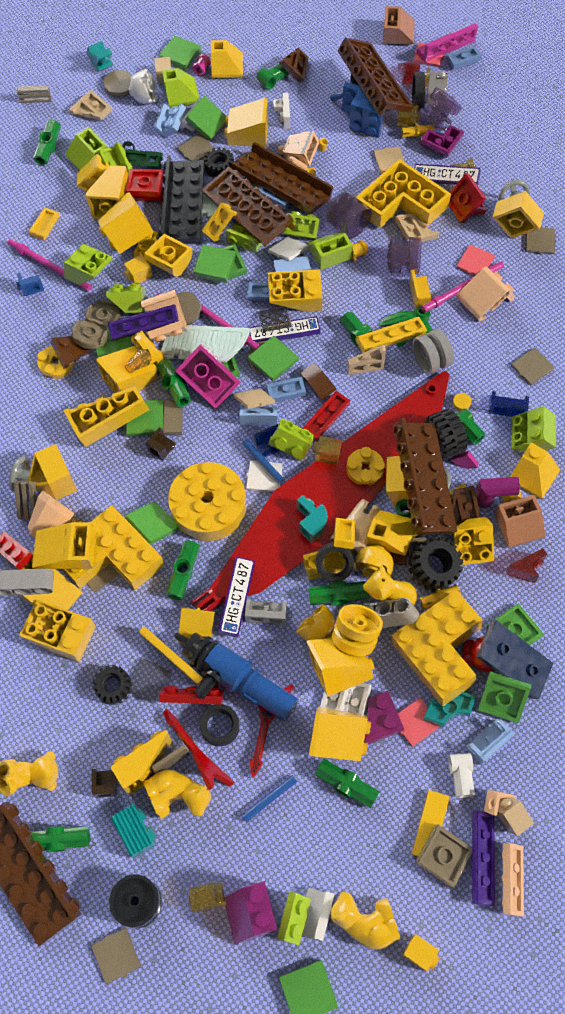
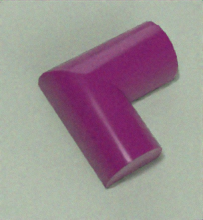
(442, 144)
(495, 487)

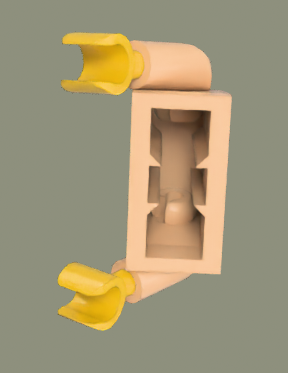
(302, 148)

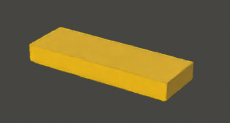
(432, 814)

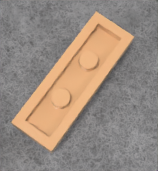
(513, 880)

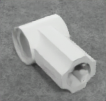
(462, 768)

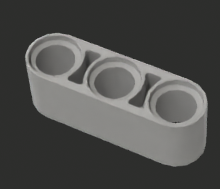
(26, 582)
(395, 612)

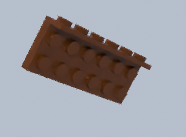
(373, 76)
(284, 179)
(254, 210)
(424, 478)
(31, 880)

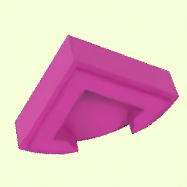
(465, 460)

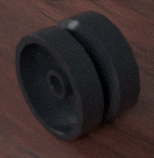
(122, 901)

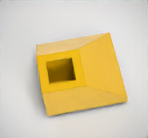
(226, 60)
(391, 531)
(475, 540)

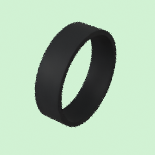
(418, 89)

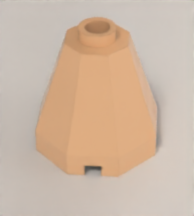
(48, 513)

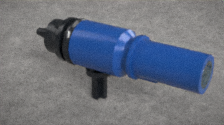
(235, 674)

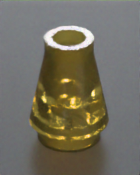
(139, 360)

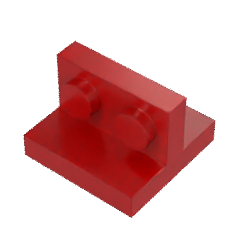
(145, 184)
(467, 199)

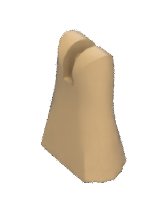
(362, 524)

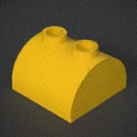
(169, 255)

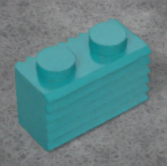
(133, 830)

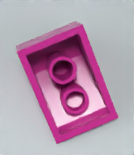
(208, 375)

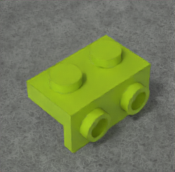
(115, 156)
(291, 439)
(294, 918)

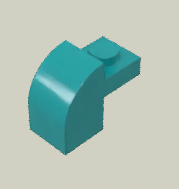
(100, 56)
(315, 520)

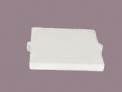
(288, 249)
(260, 479)

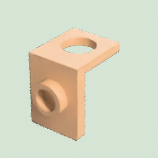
(494, 799)

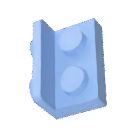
(169, 119)

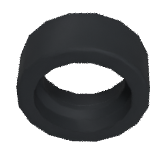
(332, 577)
(208, 713)

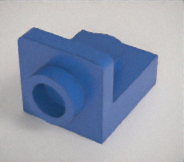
(29, 285)

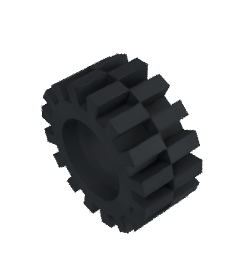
(215, 156)
(120, 693)

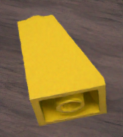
(248, 124)
(107, 190)
(124, 224)
(117, 378)
(336, 668)
(339, 734)

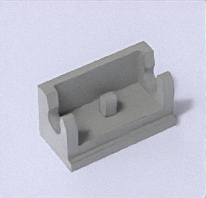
(436, 79)
(265, 612)

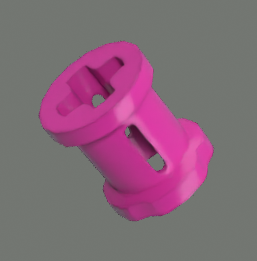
(201, 64)

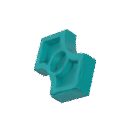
(458, 706)

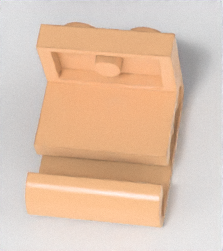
(485, 293)
(160, 301)

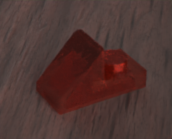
(407, 70)
(525, 568)

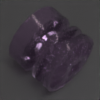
(441, 108)
(349, 215)
(404, 255)

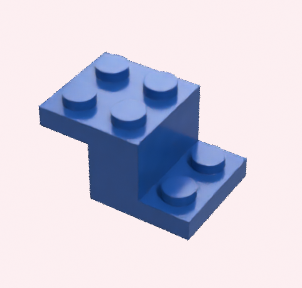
(362, 114)

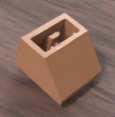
(398, 26)
(520, 521)

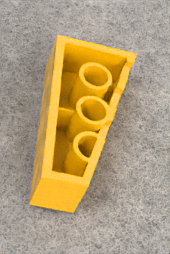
(105, 415)

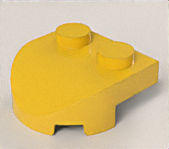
(143, 342)

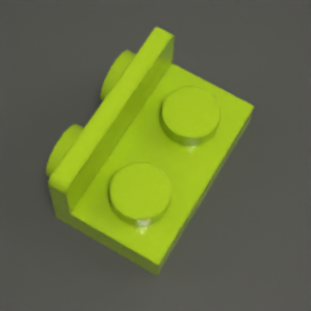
(304, 226)
(241, 238)

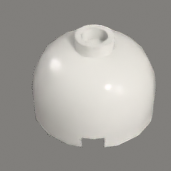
(142, 87)

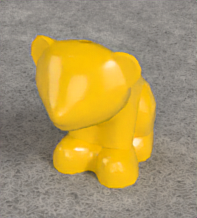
(383, 587)
(41, 773)
(169, 786)
(371, 930)

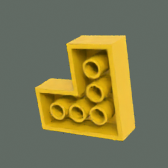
(406, 190)
(121, 547)
(431, 643)

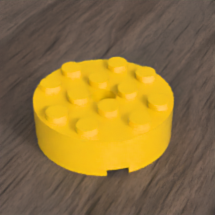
(211, 483)

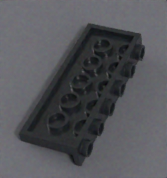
(182, 200)

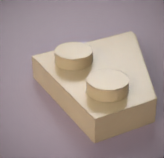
(91, 107)
(413, 227)
(368, 361)

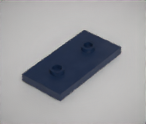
(514, 658)

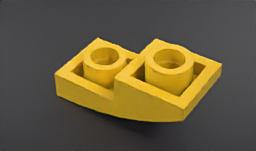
(146, 243)

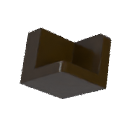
(160, 445)
(103, 783)

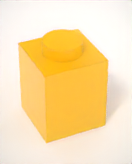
(137, 269)
(421, 953)

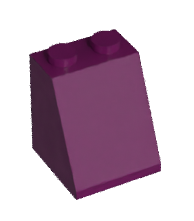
(250, 913)

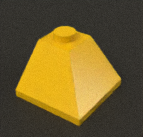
(536, 471)

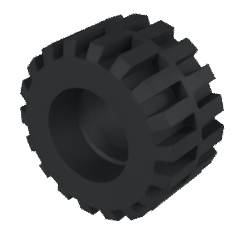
(450, 432)
(448, 556)

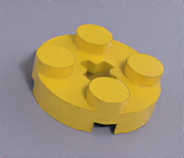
(48, 368)
(365, 476)

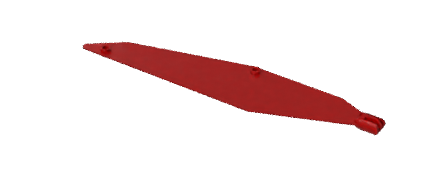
(274, 535)

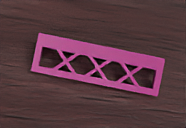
(448, 43)

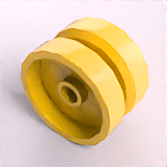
(357, 630)

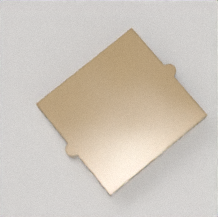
(387, 157)
(254, 398)

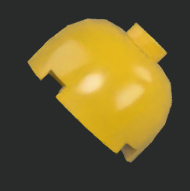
(371, 558)
(318, 625)

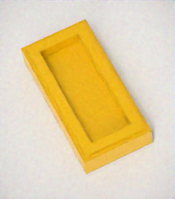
(44, 223)
(344, 533)

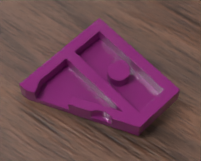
(383, 718)

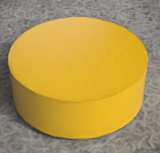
(461, 401)

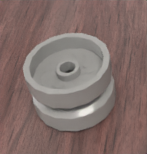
(433, 351)

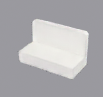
(318, 914)

